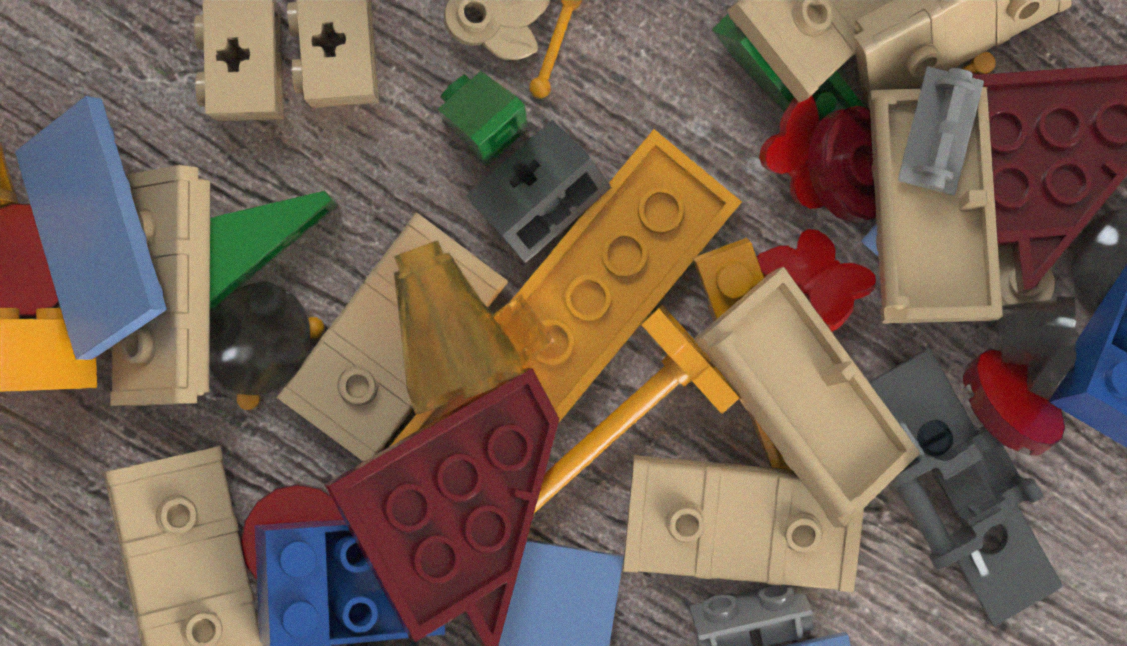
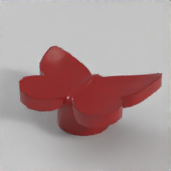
(790, 148)
(822, 279)

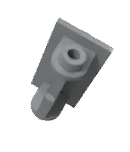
(941, 129)
(777, 612)

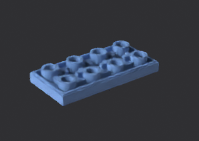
(90, 229)
(563, 597)

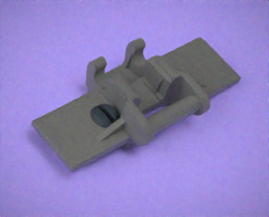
(978, 485)

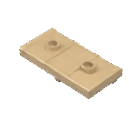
(909, 35)
(802, 37)
(933, 245)
(170, 354)
(356, 373)
(808, 396)
(735, 526)
(183, 552)

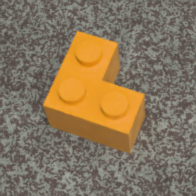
(40, 354)

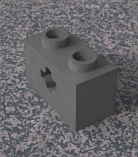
(539, 190)

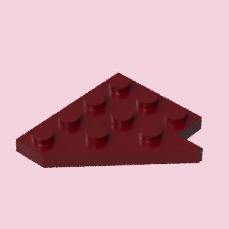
(1053, 157)
(454, 508)

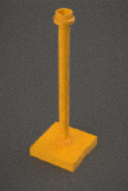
(682, 365)

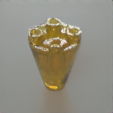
(447, 332)

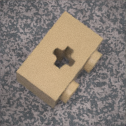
(353, 72)
(258, 85)

